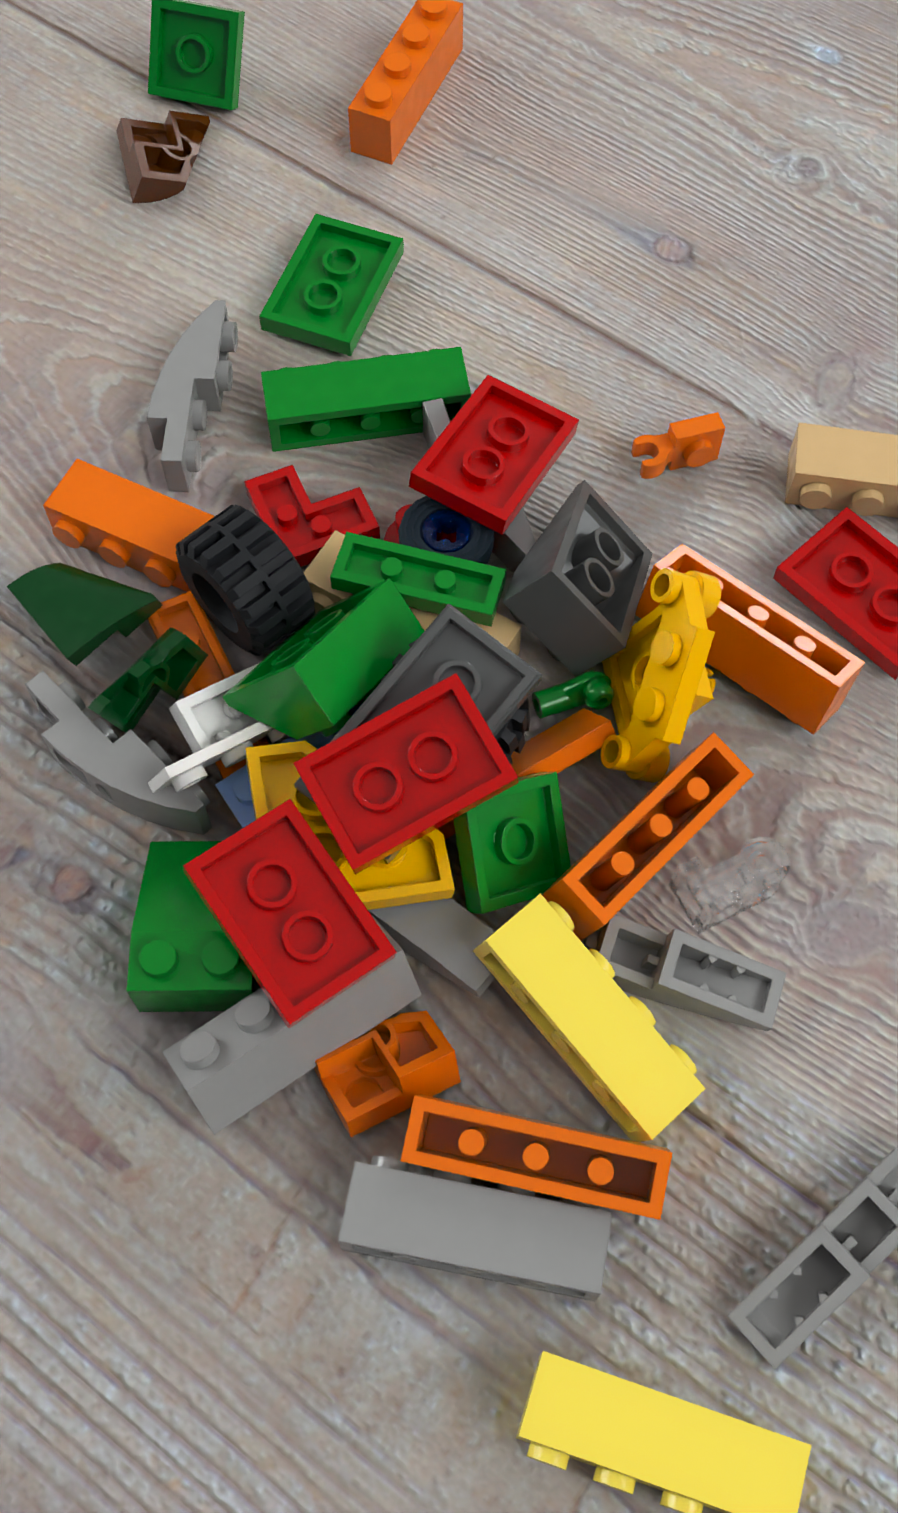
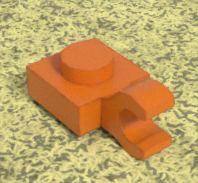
(686, 444)

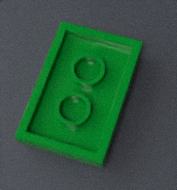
(332, 284)

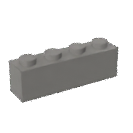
(253, 1053)
(475, 1229)

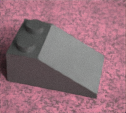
(581, 582)

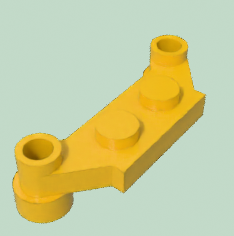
(670, 676)

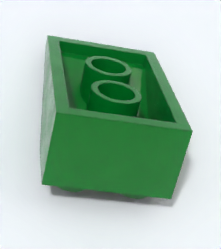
(176, 945)

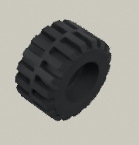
(245, 579)

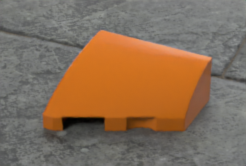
(386, 1069)

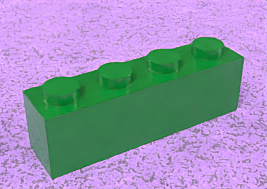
(361, 397)

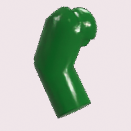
(586, 689)

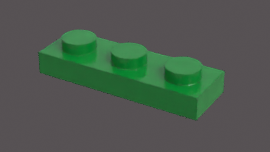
(421, 576)

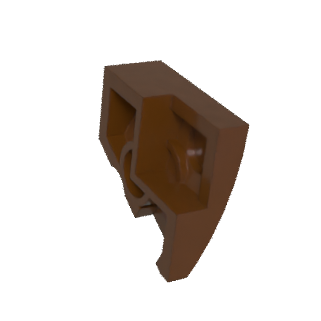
(160, 154)

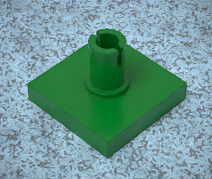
(195, 53)
(513, 844)

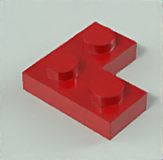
(304, 526)

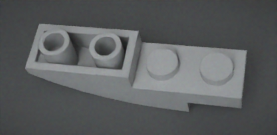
(188, 388)
(113, 765)

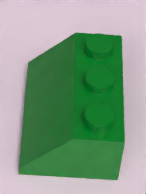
(329, 664)

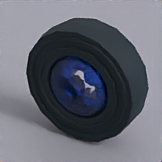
(428, 516)

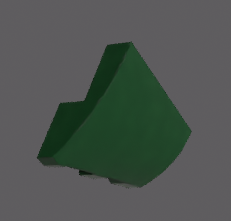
(81, 607)
(164, 667)

